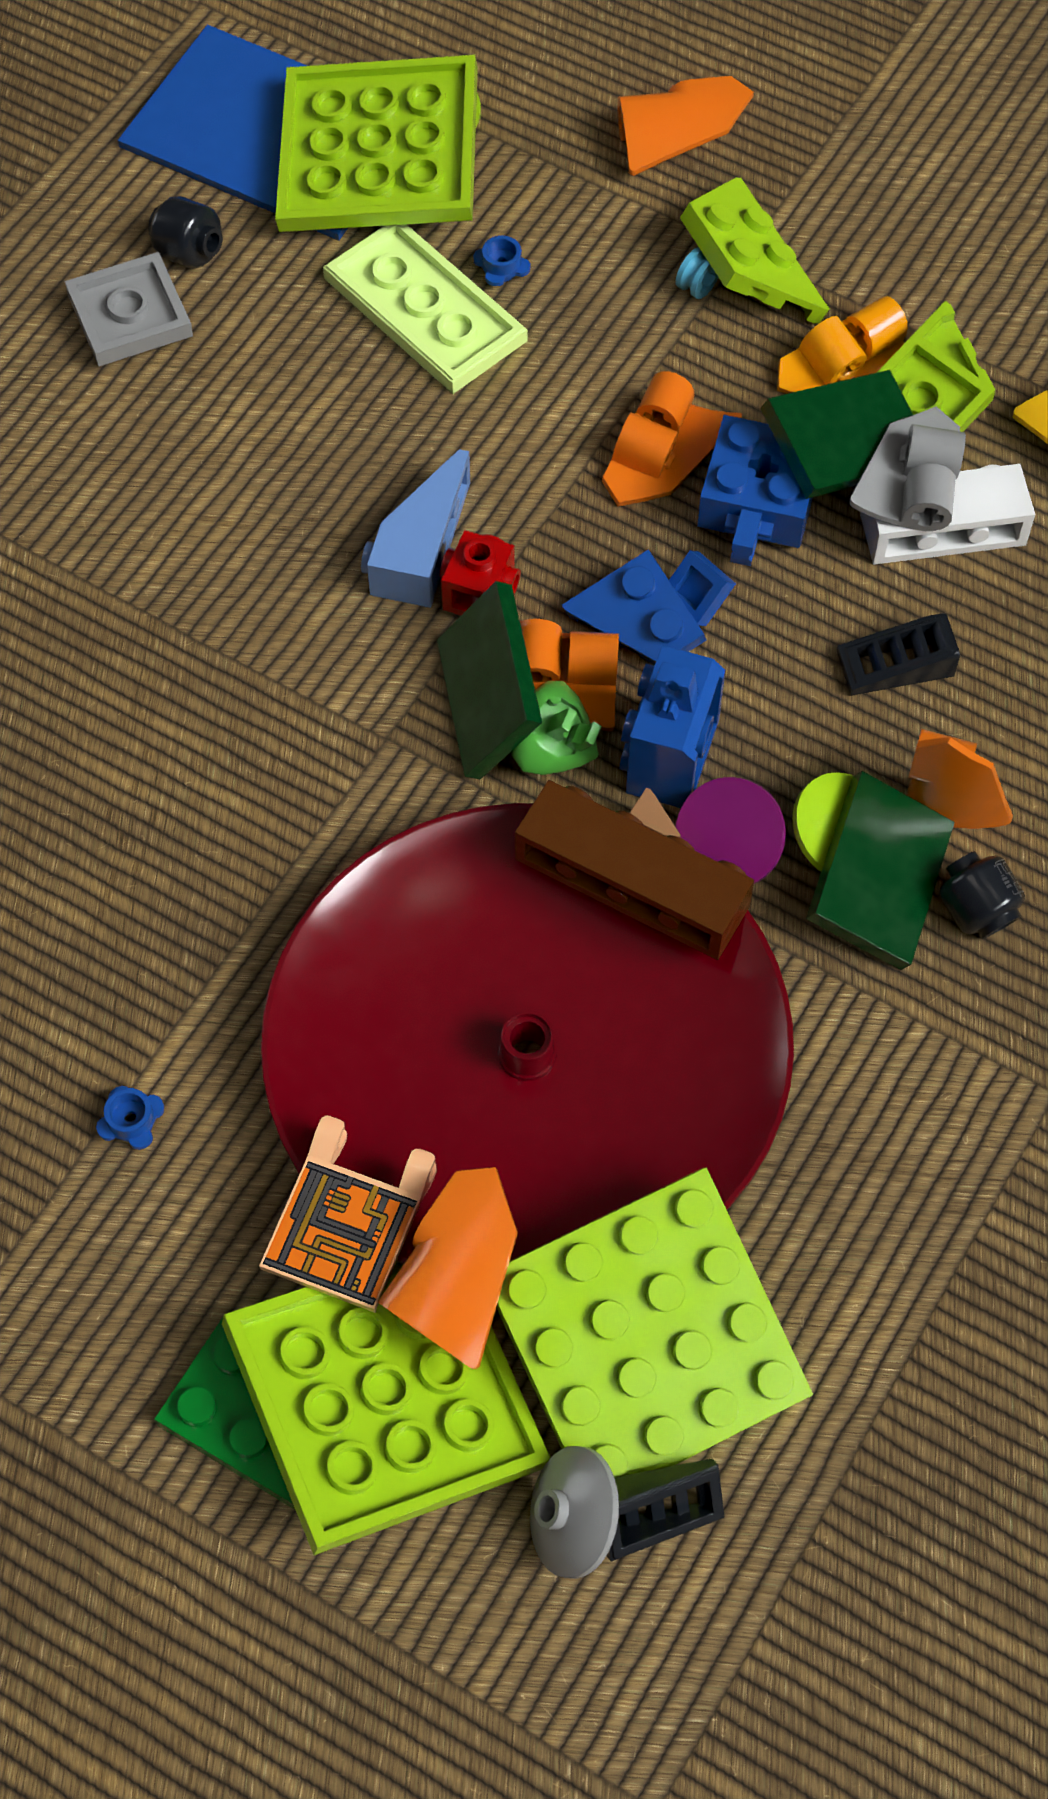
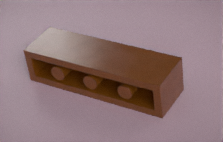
(634, 868)

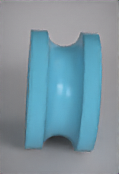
(696, 274)

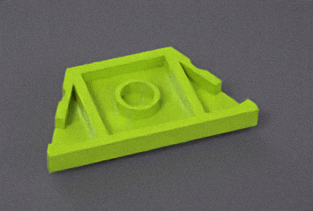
(748, 249)
(941, 370)

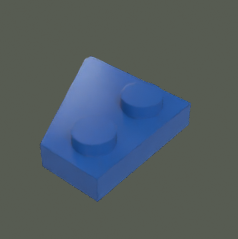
(640, 607)

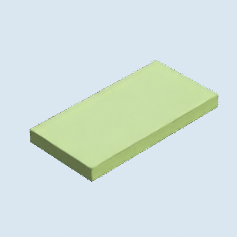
(425, 305)

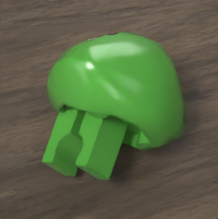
(564, 737)

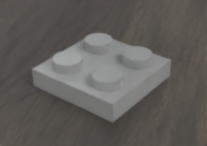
(128, 309)

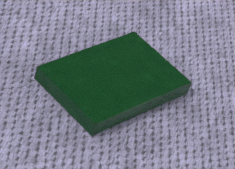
(834, 429)
(489, 680)
(880, 870)

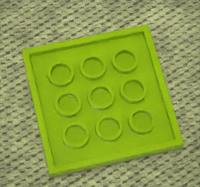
(378, 144)
(650, 1331)
(376, 1414)

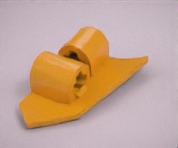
(845, 348)

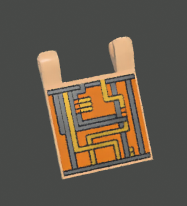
(344, 1227)

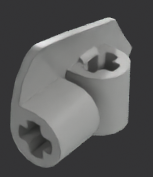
(913, 472)

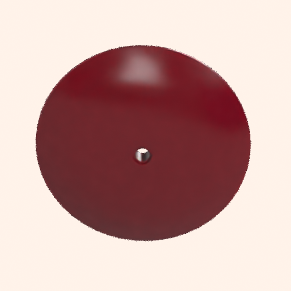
(447, 955)

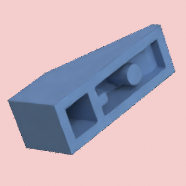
(416, 535)

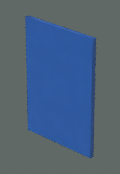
(219, 118)

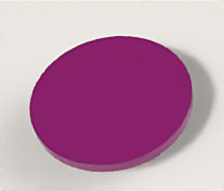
(735, 824)

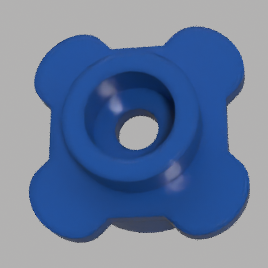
(501, 260)
(122, 1102)

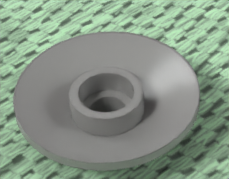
(574, 1512)

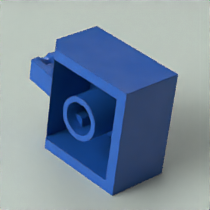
(752, 490)
(673, 725)

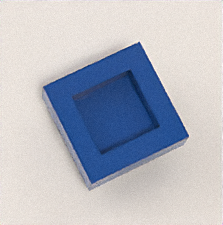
(701, 586)

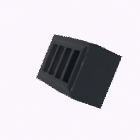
(916, 634)
(659, 1524)

